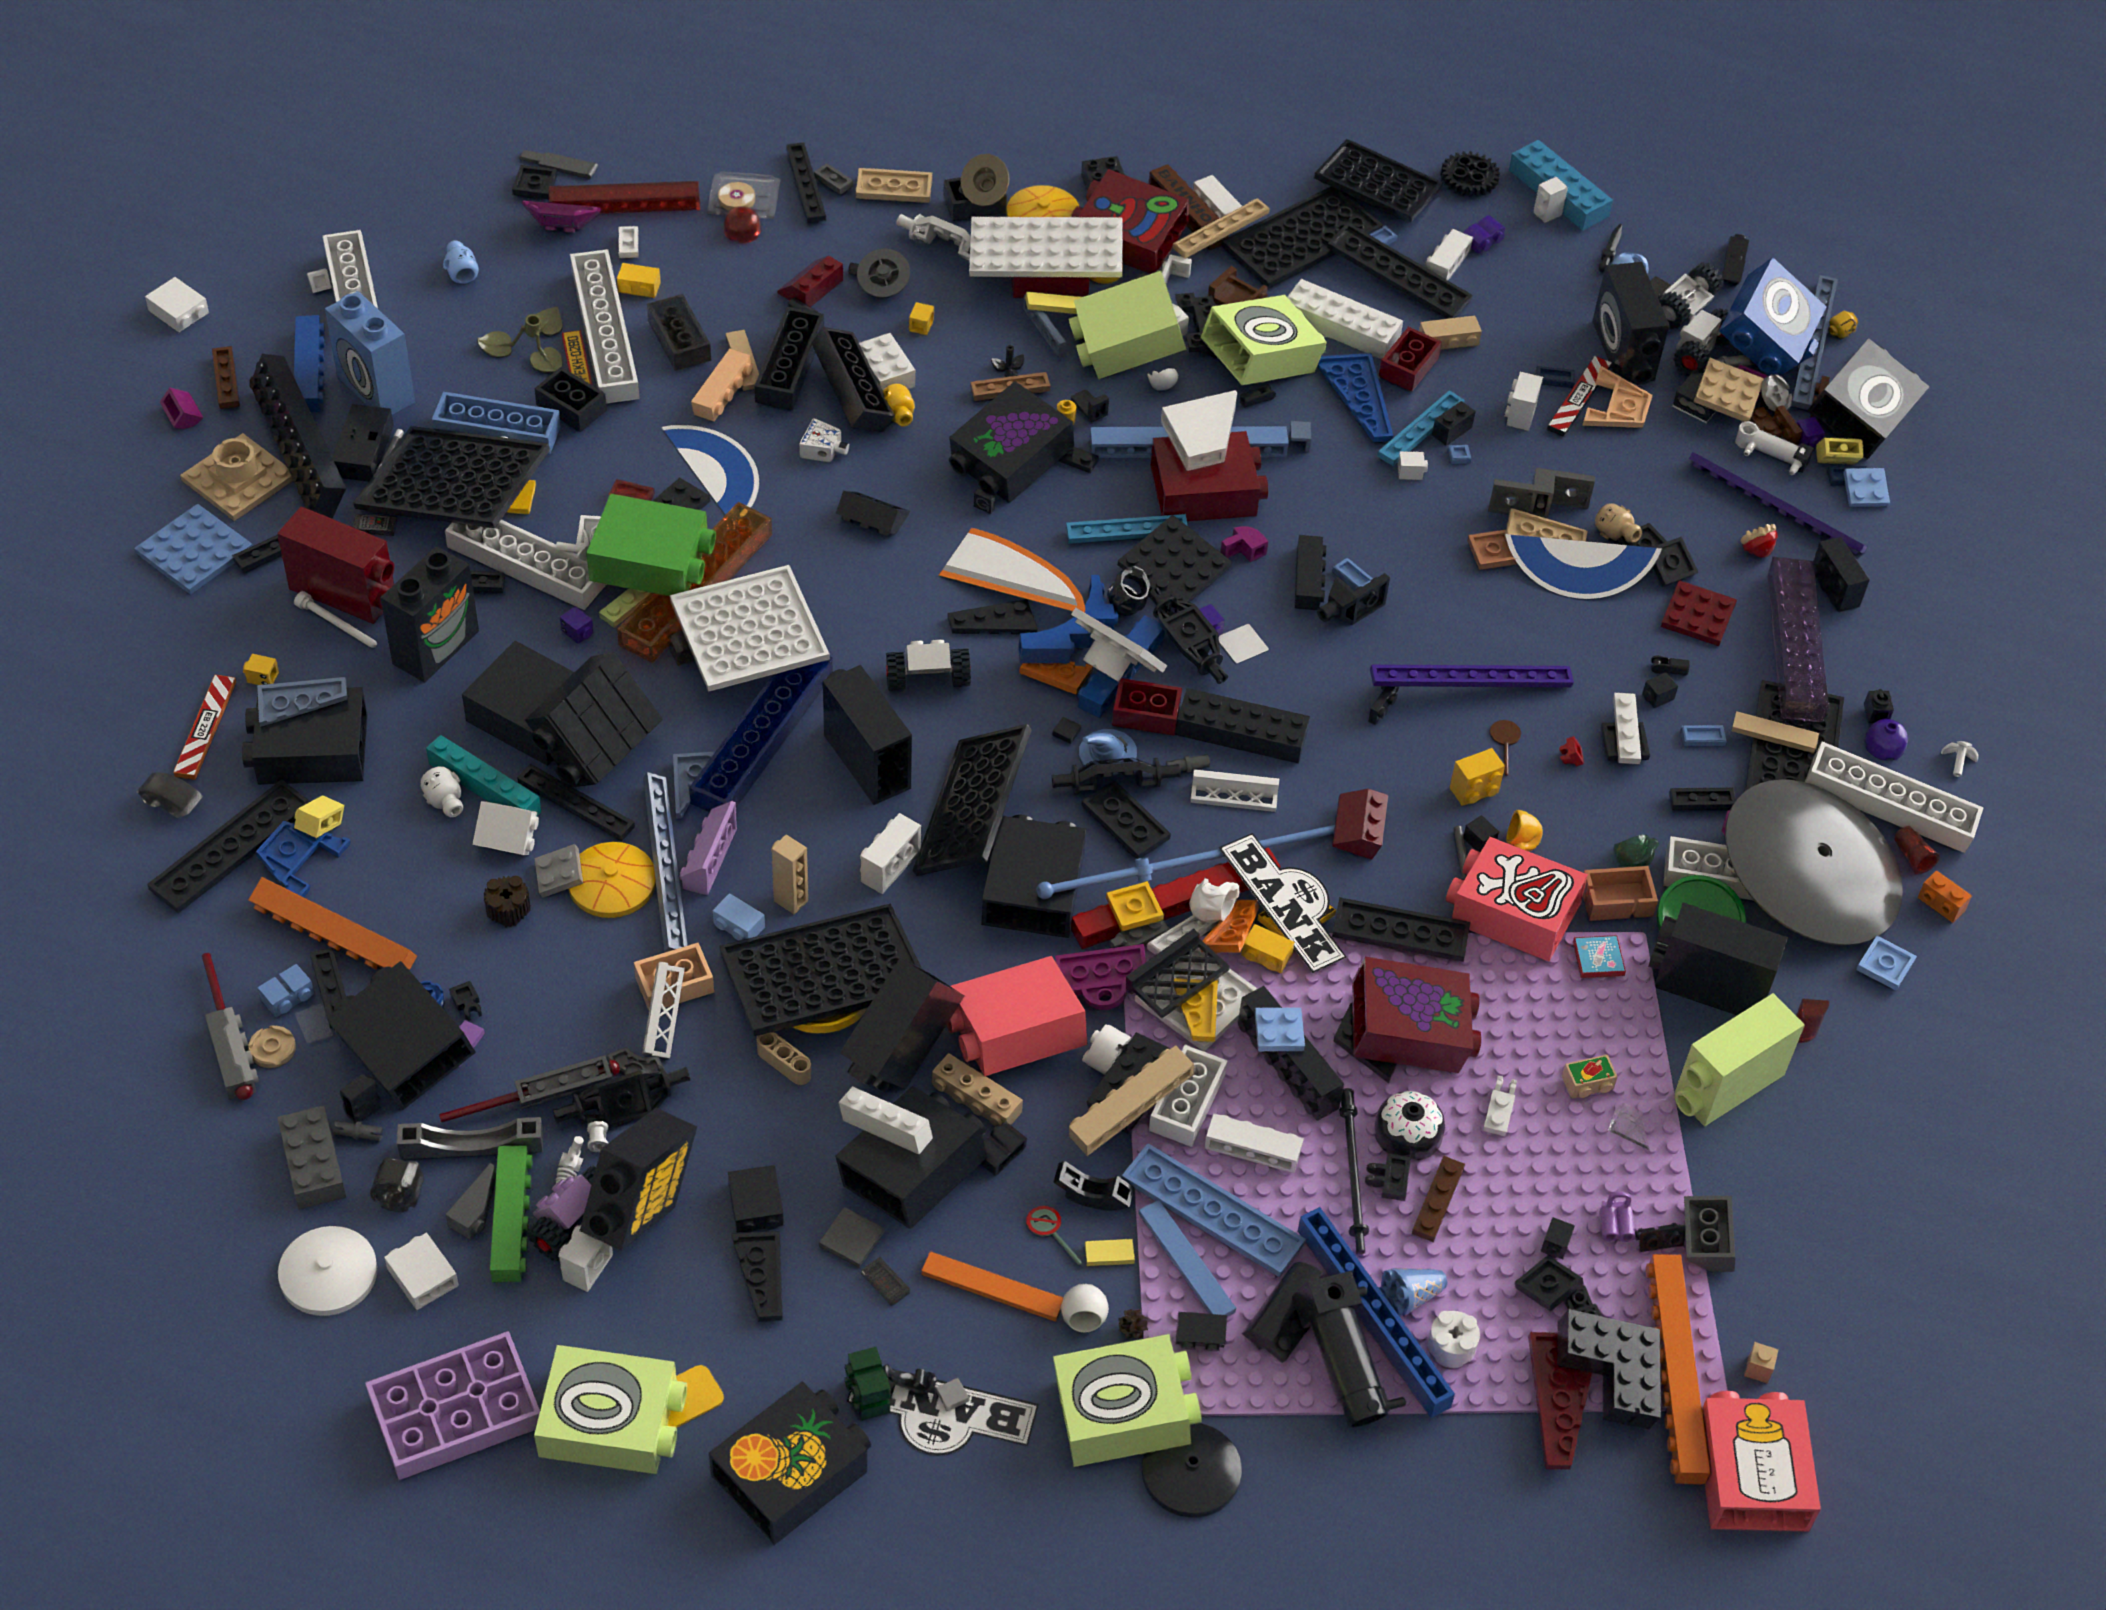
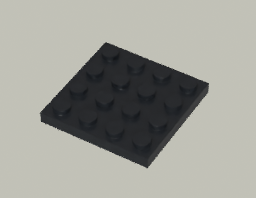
(1177, 560)

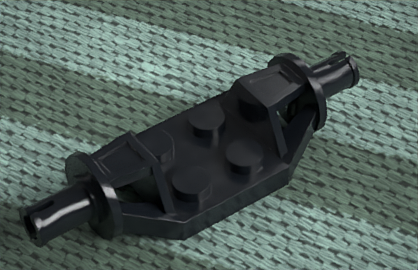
(1190, 633)
(1106, 768)
(623, 1097)

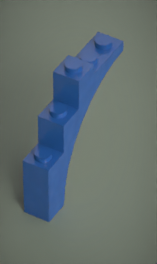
(1060, 642)

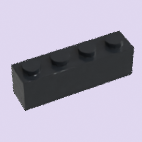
(1309, 572)

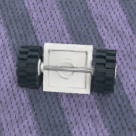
(1690, 294)

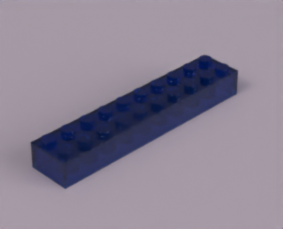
(758, 736)

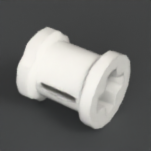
(597, 1135)

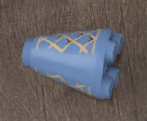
(1411, 1288)

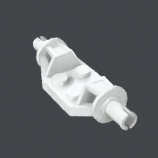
(931, 227)

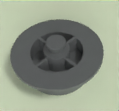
(883, 273)

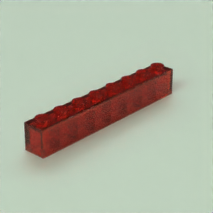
(630, 196)

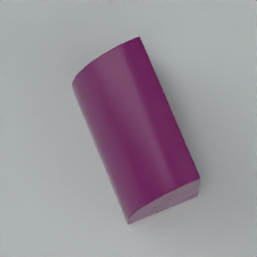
(180, 408)

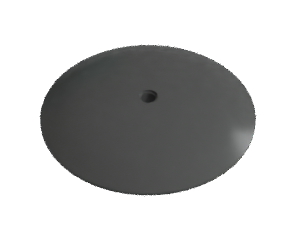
(1813, 862)

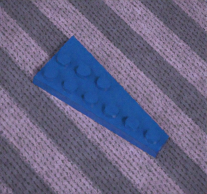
(1359, 388)

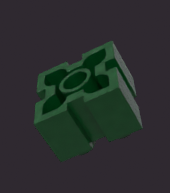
(867, 1383)

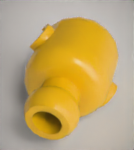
(900, 402)

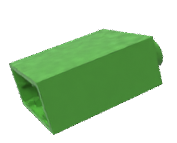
(649, 546)

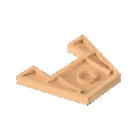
(1627, 405)

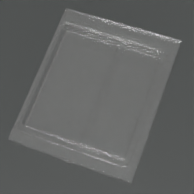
(765, 188)

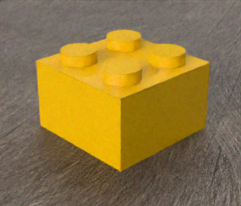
(1477, 777)

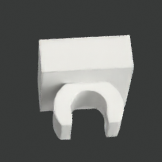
(319, 280)

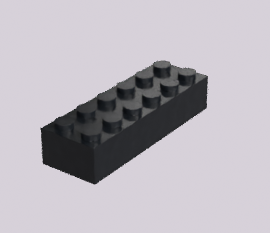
(788, 359)
(852, 379)
(1242, 725)
(1303, 1071)

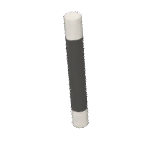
(396, 438)

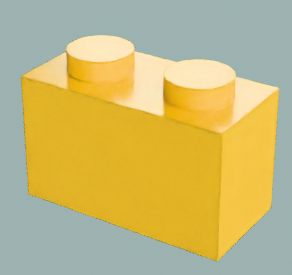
(638, 280)
(1267, 948)

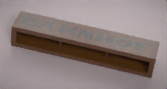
(1199, 212)

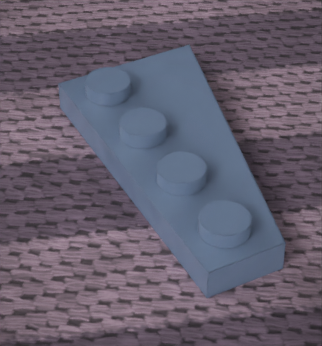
(295, 698)

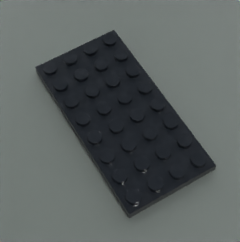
(1297, 235)
(1779, 762)
(972, 800)

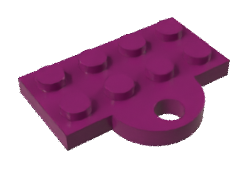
(1101, 973)

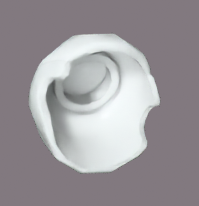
(1163, 380)

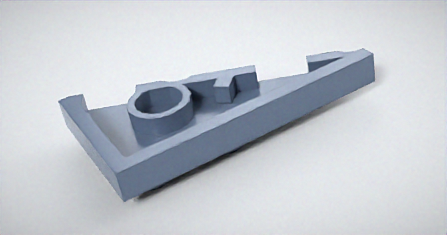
(686, 769)

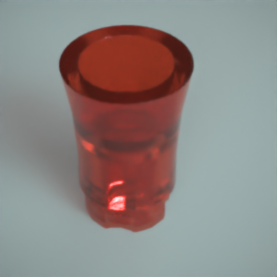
(1916, 850)

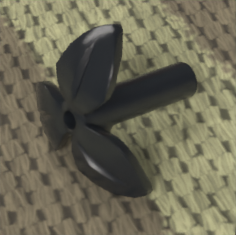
(1011, 362)

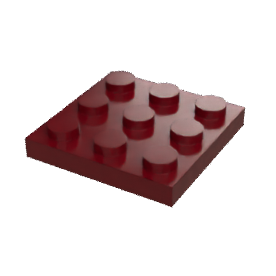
(1698, 613)

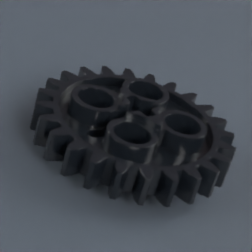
(1470, 173)

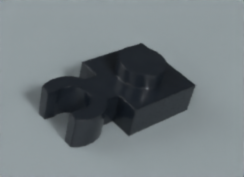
(466, 998)

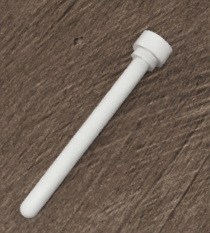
(305, 601)

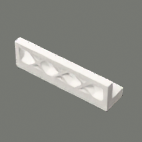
(1234, 786)
(656, 1006)

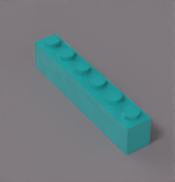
(480, 776)

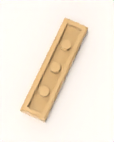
(738, 341)
(1775, 732)

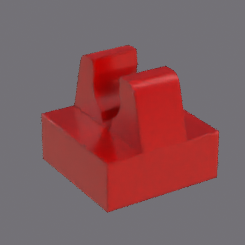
(1573, 752)

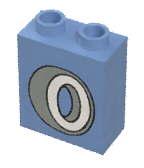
(370, 353)

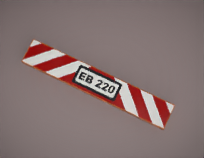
(204, 727)

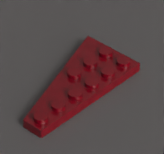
(1559, 1399)

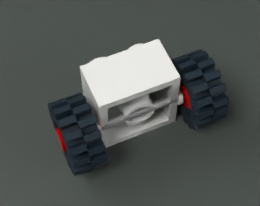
(1699, 340)
(928, 659)

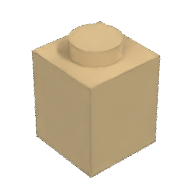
(1761, 1362)

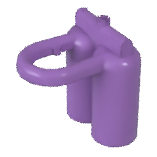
(1617, 1218)

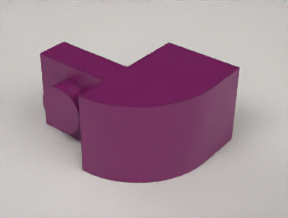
(1247, 541)

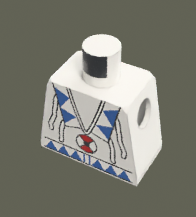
(822, 442)

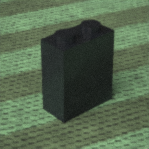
(755, 1199)

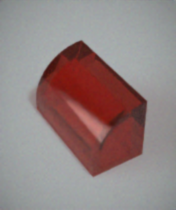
(1812, 1014)

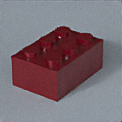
(1410, 359)
(1147, 706)

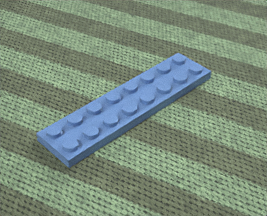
(1214, 1210)

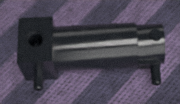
(1330, 1308)

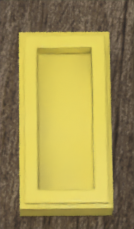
(1109, 1252)

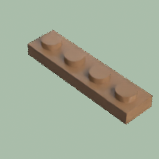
(993, 387)

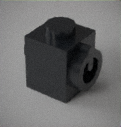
(1878, 705)

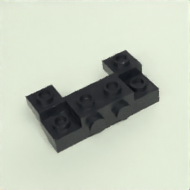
(1200, 308)

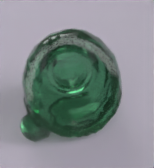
(1636, 851)

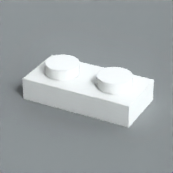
(628, 242)

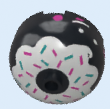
(1410, 1125)

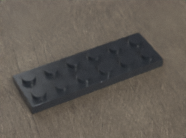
(1401, 929)

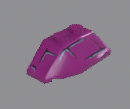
(561, 215)

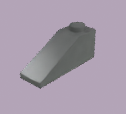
(471, 1210)

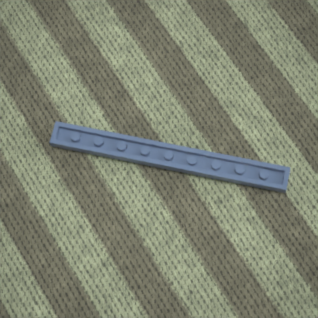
(1809, 368)
(665, 862)

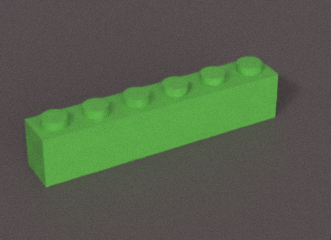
(509, 1214)

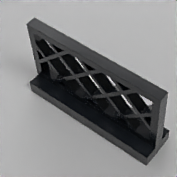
(1162, 964)

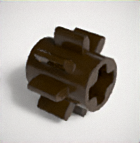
(1133, 1323)

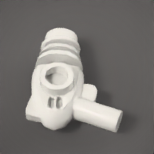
(570, 1161)

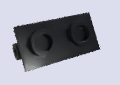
(1663, 1237)

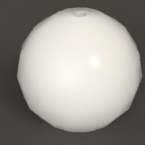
(1084, 1308)

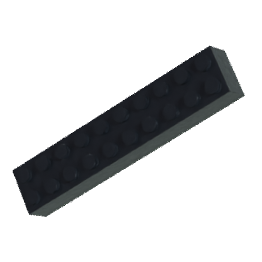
(297, 435)

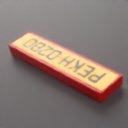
(576, 355)

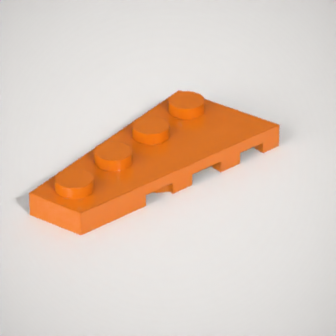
(1232, 932)

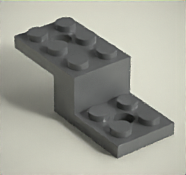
(1546, 489)

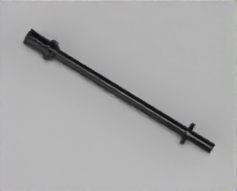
(1348, 1112)

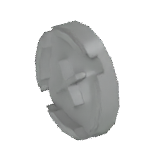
(1775, 392)

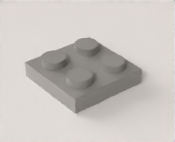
(558, 870)

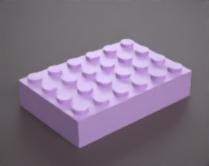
(453, 1405)

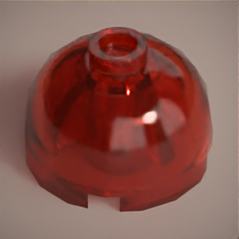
(742, 224)

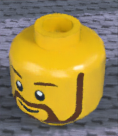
(1843, 324)

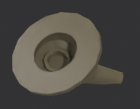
(985, 179)

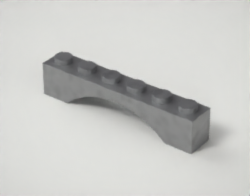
(425, 1141)

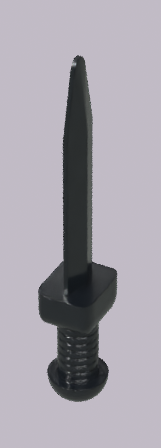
(1608, 254)

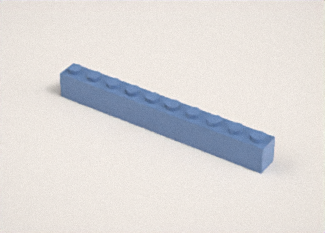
(1137, 441)

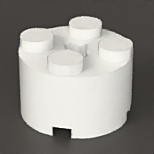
(1105, 1048)
(1453, 1338)

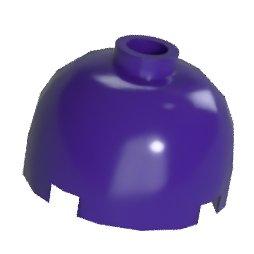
(1886, 739)

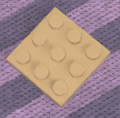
(1728, 390)

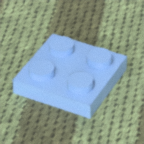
(1866, 487)
(1886, 963)
(1279, 1029)

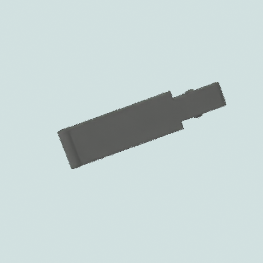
(561, 163)

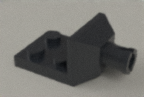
(1355, 605)

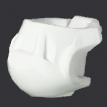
(1212, 902)

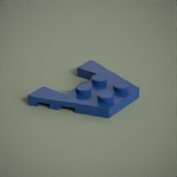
(290, 848)

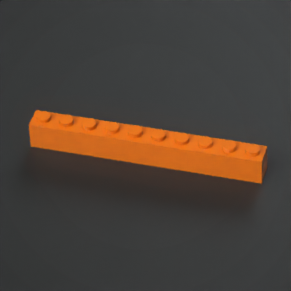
(1678, 1370)

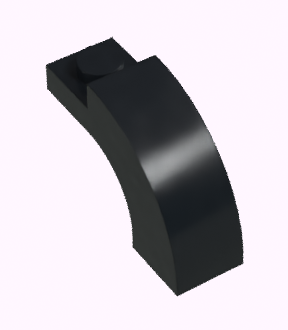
(1092, 1191)

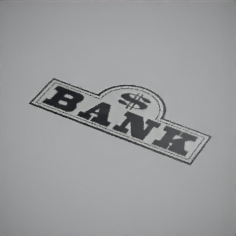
(1291, 899)
(942, 1432)

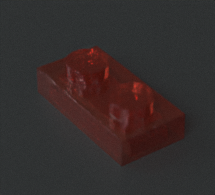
(632, 490)

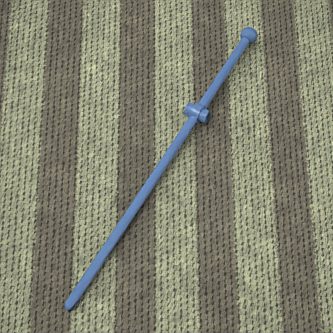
(1144, 869)

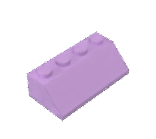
(709, 849)

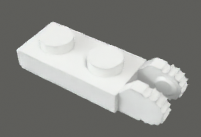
(1500, 1108)

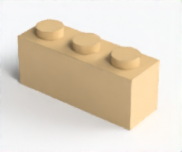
(1453, 331)

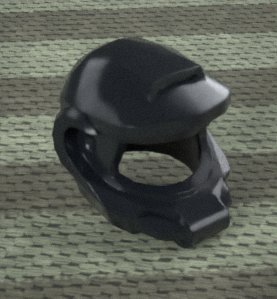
(1124, 598)

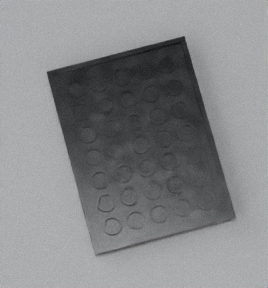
(452, 476)
(816, 968)

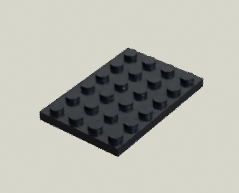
(1378, 180)

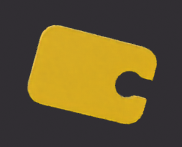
(701, 1396)

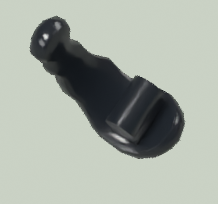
(920, 1383)

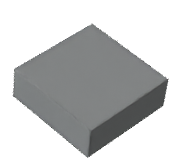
(952, 1394)

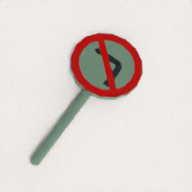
(1046, 1222)

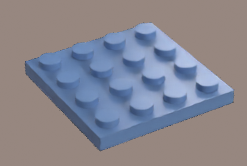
(192, 548)

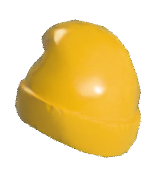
(1524, 831)

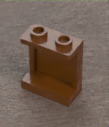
(1229, 289)

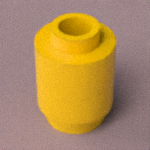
(1068, 409)

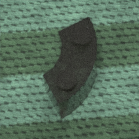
(169, 793)

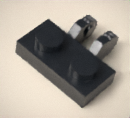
(1395, 1176)

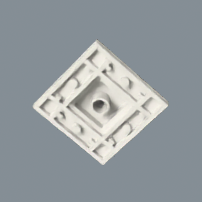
(1112, 651)

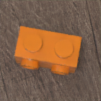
(1944, 896)

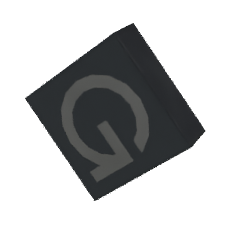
(984, 501)

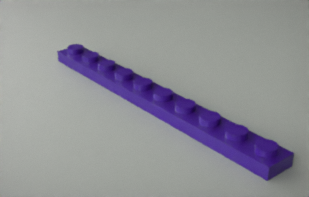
(1769, 499)
(1471, 676)

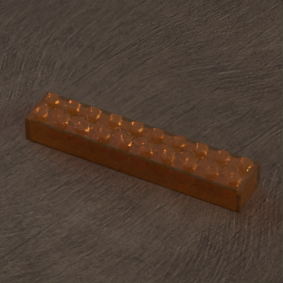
(737, 540)

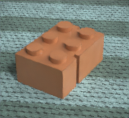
(1619, 893)

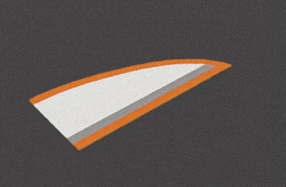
(1010, 569)

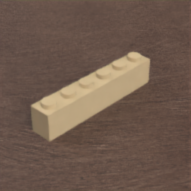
(1131, 1100)

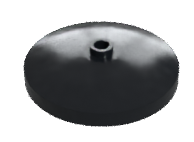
(1196, 1476)

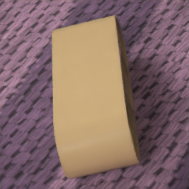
(787, 1066)

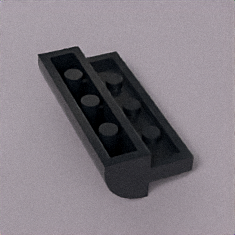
(1277, 1321)

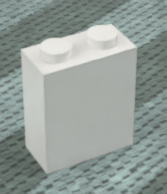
(177, 304)
(505, 828)
(421, 1271)

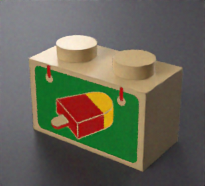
(1589, 1076)

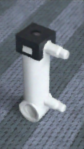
(1752, 438)

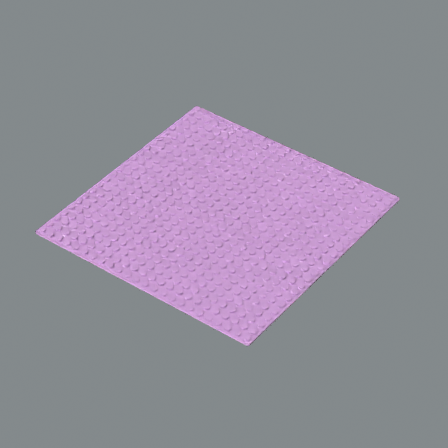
(1549, 1165)

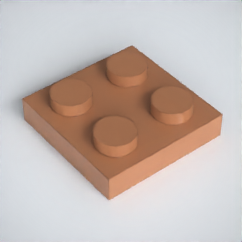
(1491, 549)

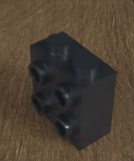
(1096, 169)

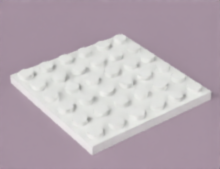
(749, 627)

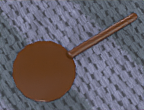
(1506, 734)

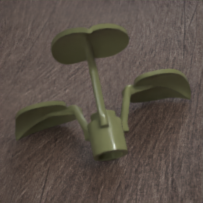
(547, 321)

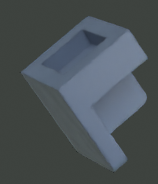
(1300, 432)

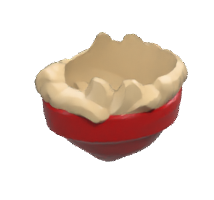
(1760, 541)

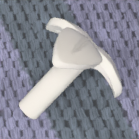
(579, 549)
(1961, 748)

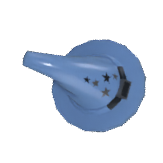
(1106, 745)

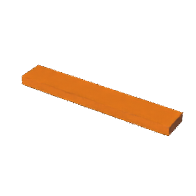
(992, 1286)

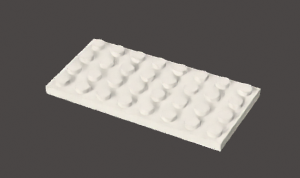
(1046, 247)

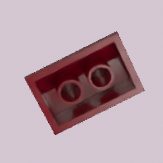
(814, 281)
(1360, 822)

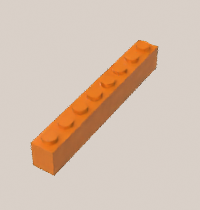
(329, 926)

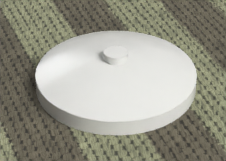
(327, 1270)

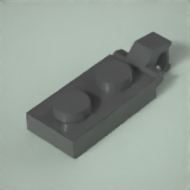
(1139, 935)

